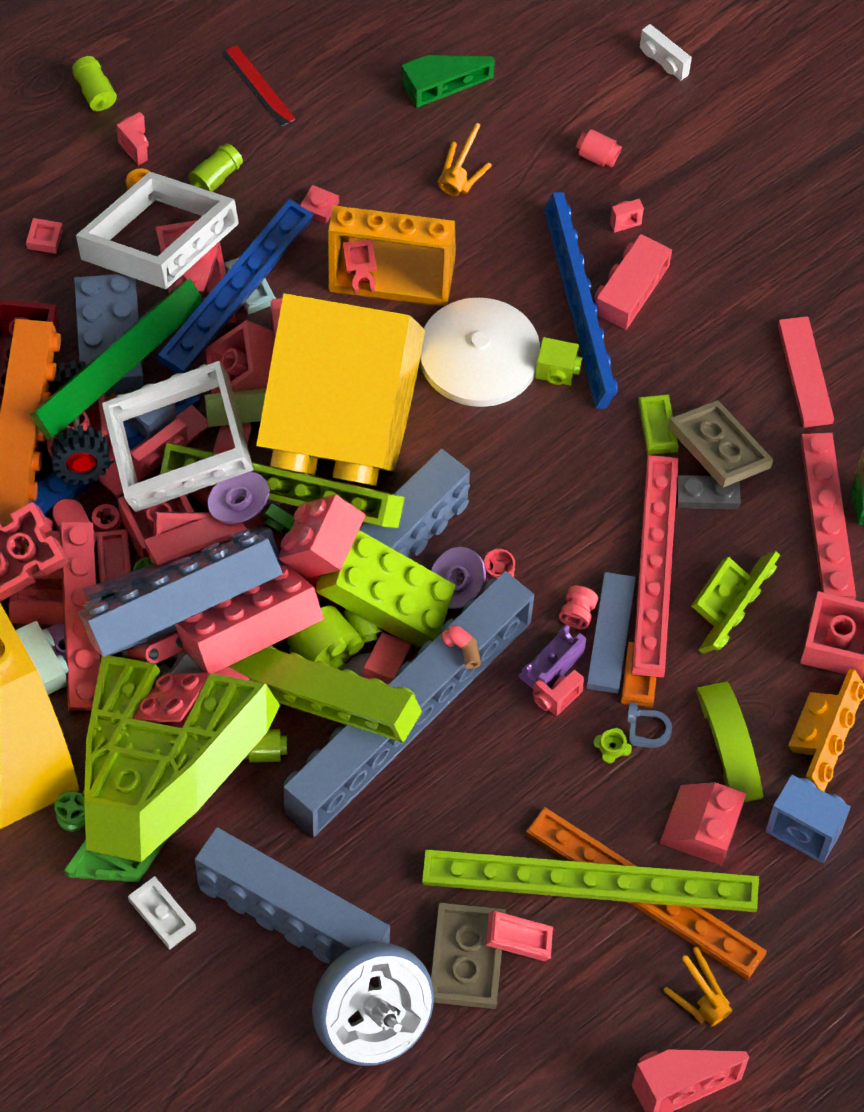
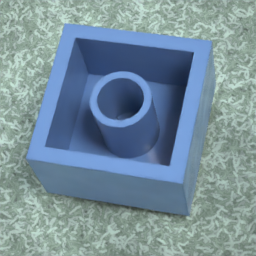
(807, 818)

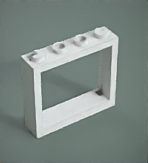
(217, 220)
(192, 476)

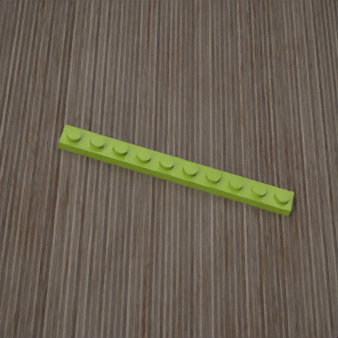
(591, 880)

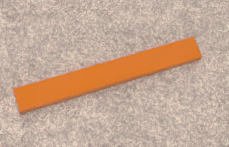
(690, 923)

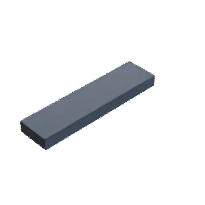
(611, 633)

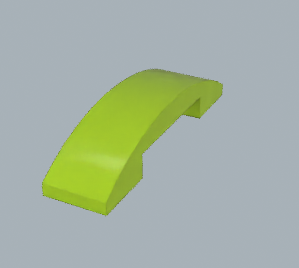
(731, 739)

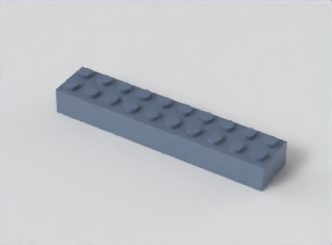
(436, 679)

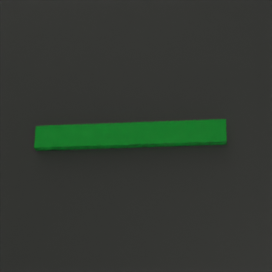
(116, 360)

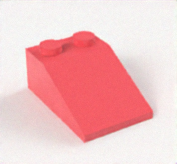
(684, 1076)

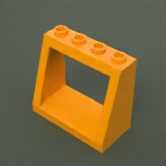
(403, 270)

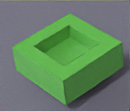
(276, 519)

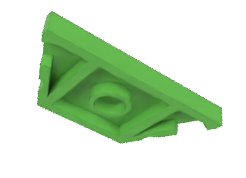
(106, 867)

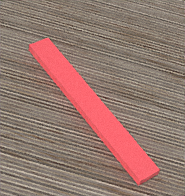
(655, 566)

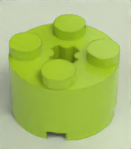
(327, 640)

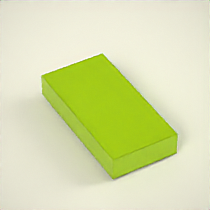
(655, 417)

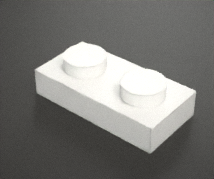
(665, 52)
(162, 912)

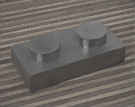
(706, 493)

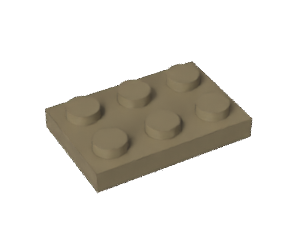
(720, 443)
(463, 966)

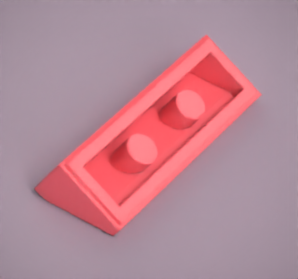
(189, 539)
(37, 604)

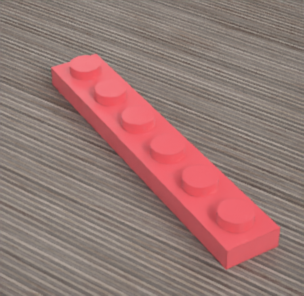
(827, 515)
(81, 657)

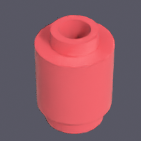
(598, 148)

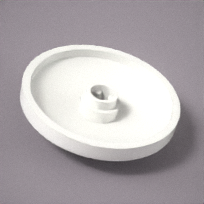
(479, 352)

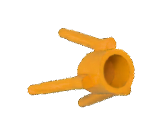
(454, 179)
(713, 1004)

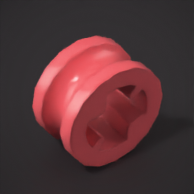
(106, 510)

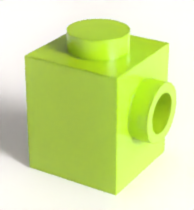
(558, 361)

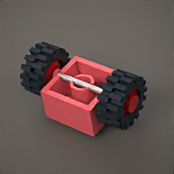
(85, 444)

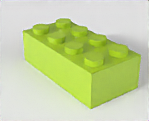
(389, 591)

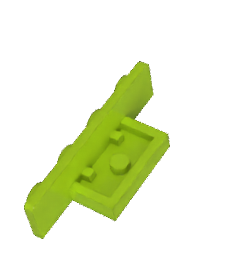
(727, 596)

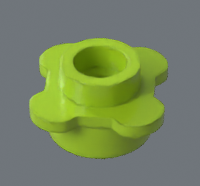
(616, 737)

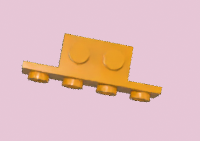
(825, 727)

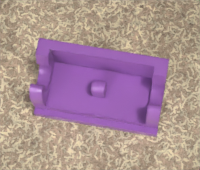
(554, 659)

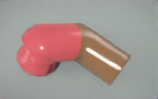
(466, 642)

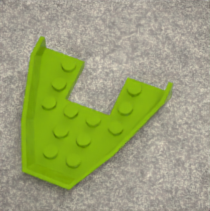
(153, 775)

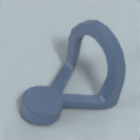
(639, 741)

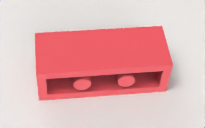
(632, 281)

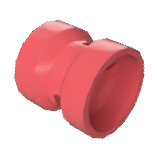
(498, 562)
(578, 607)

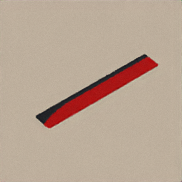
(259, 85)

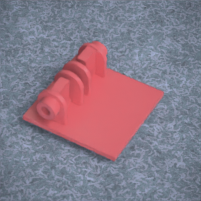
(171, 697)

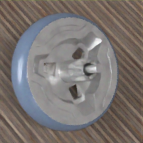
(382, 1030)

